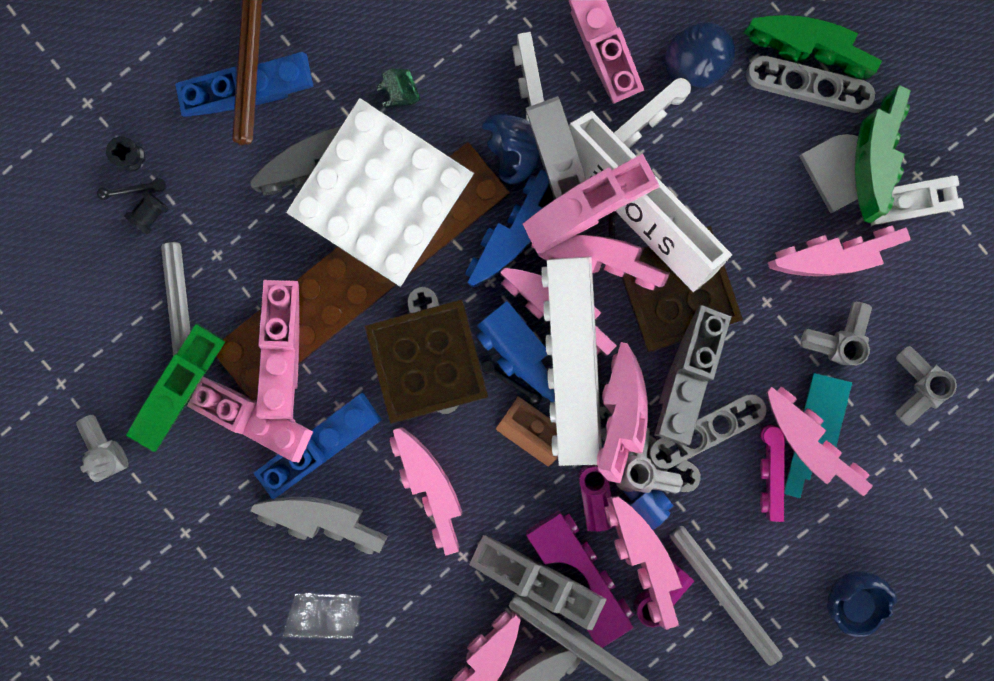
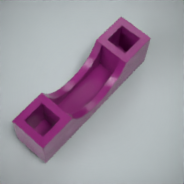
(556, 542)

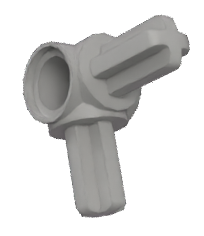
(853, 333)
(924, 397)
(102, 457)
(648, 475)

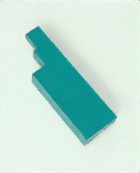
(829, 401)

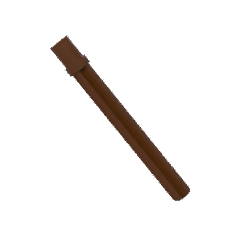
(247, 72)

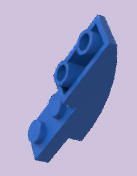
(217, 90)
(506, 244)
(325, 442)

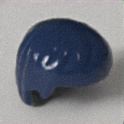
(700, 54)
(514, 146)
(860, 603)

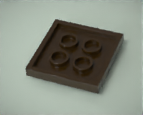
(667, 310)
(426, 361)

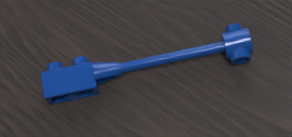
(522, 355)

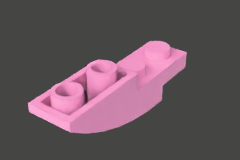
(606, 48)
(589, 202)
(615, 253)
(830, 259)
(532, 289)
(278, 349)
(628, 405)
(238, 414)
(802, 433)
(423, 474)
(641, 545)
(491, 653)

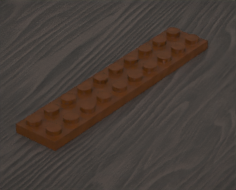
(345, 287)

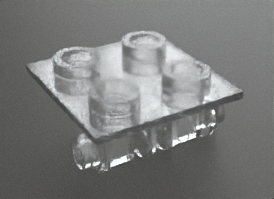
(323, 616)

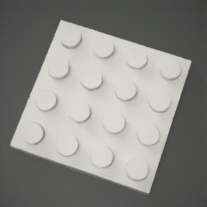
(380, 192)

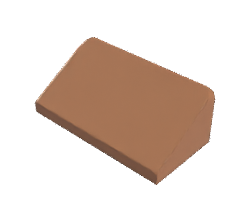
(529, 430)

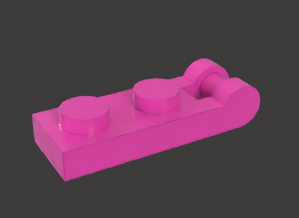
(773, 471)

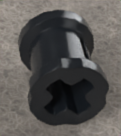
(118, 146)
(146, 212)

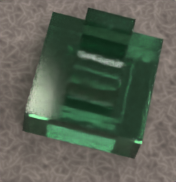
(399, 87)

